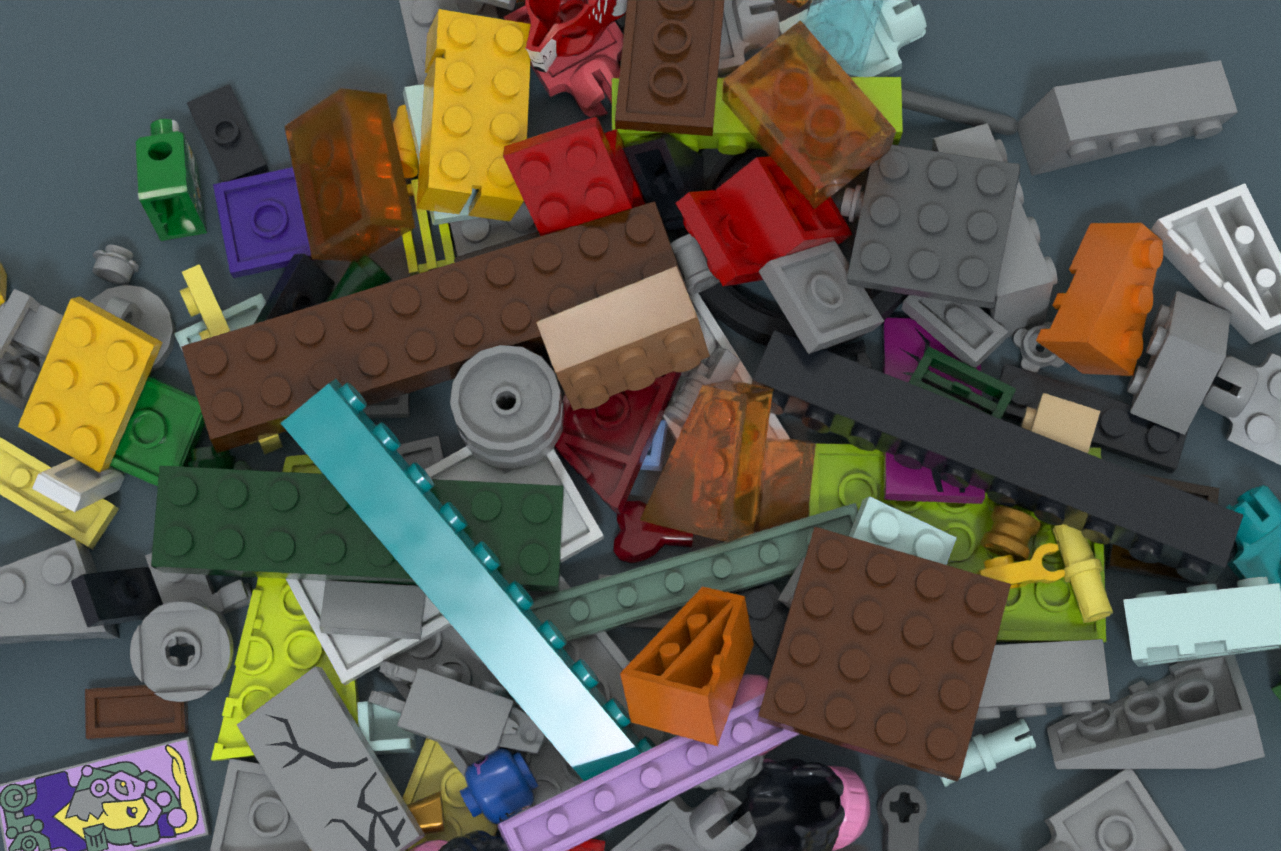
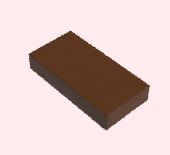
(132, 713)

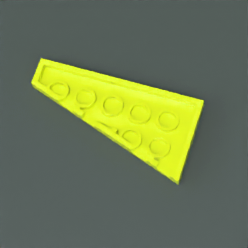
(274, 652)

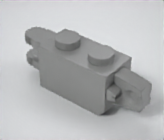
(458, 713)

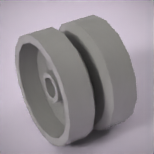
(512, 380)

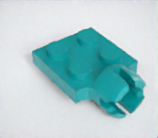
(1258, 536)

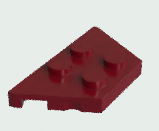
(613, 439)

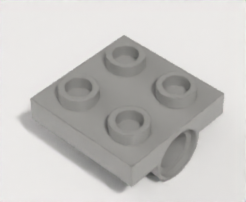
(24, 343)

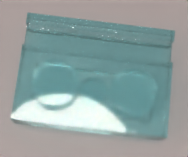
(844, 28)

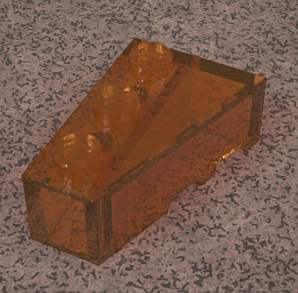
(715, 464)

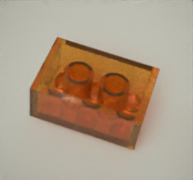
(807, 114)
(349, 175)

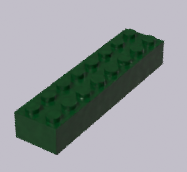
(307, 531)

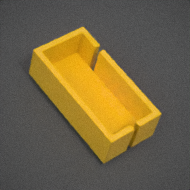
(471, 111)

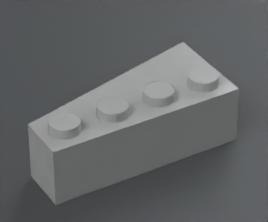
(1125, 115)
(1025, 273)
(1045, 676)

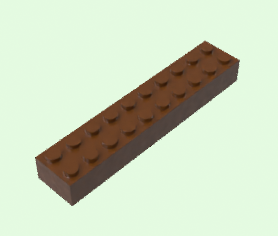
(417, 326)

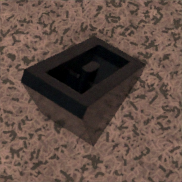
(666, 174)

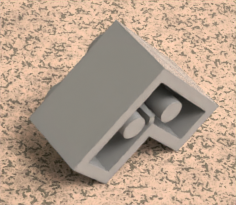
(1184, 359)

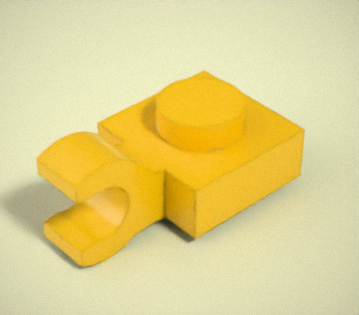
(1023, 572)

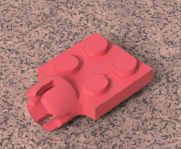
(583, 75)

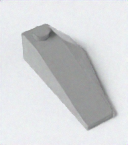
(1180, 722)

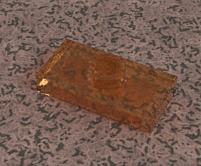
(784, 482)

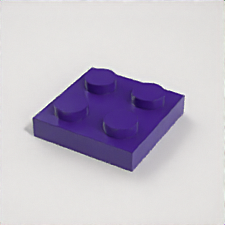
(261, 222)

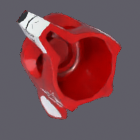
(567, 27)

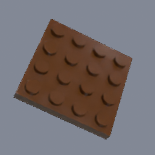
(885, 653)

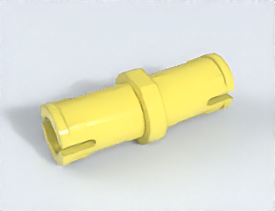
(1083, 572)

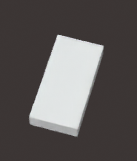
(77, 484)

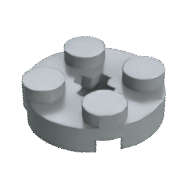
(163, 672)

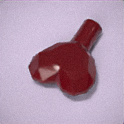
(642, 539)

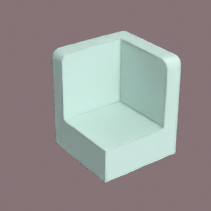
(382, 732)

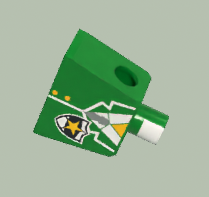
(169, 182)

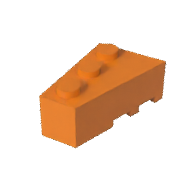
(1107, 301)
(692, 668)

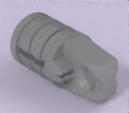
(716, 368)

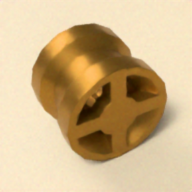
(1010, 533)

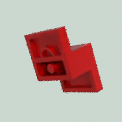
(573, 175)
(757, 220)

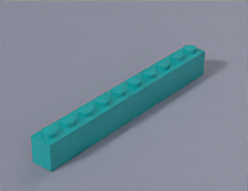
(464, 581)

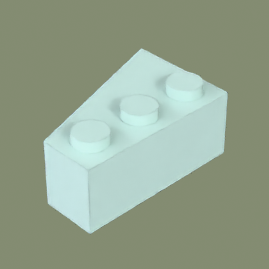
(1204, 622)

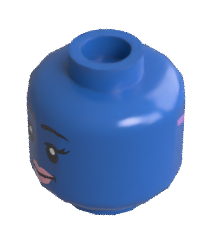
(498, 786)

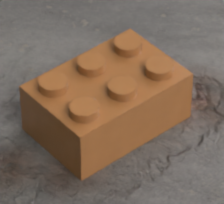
(624, 339)

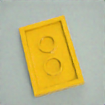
(89, 384)

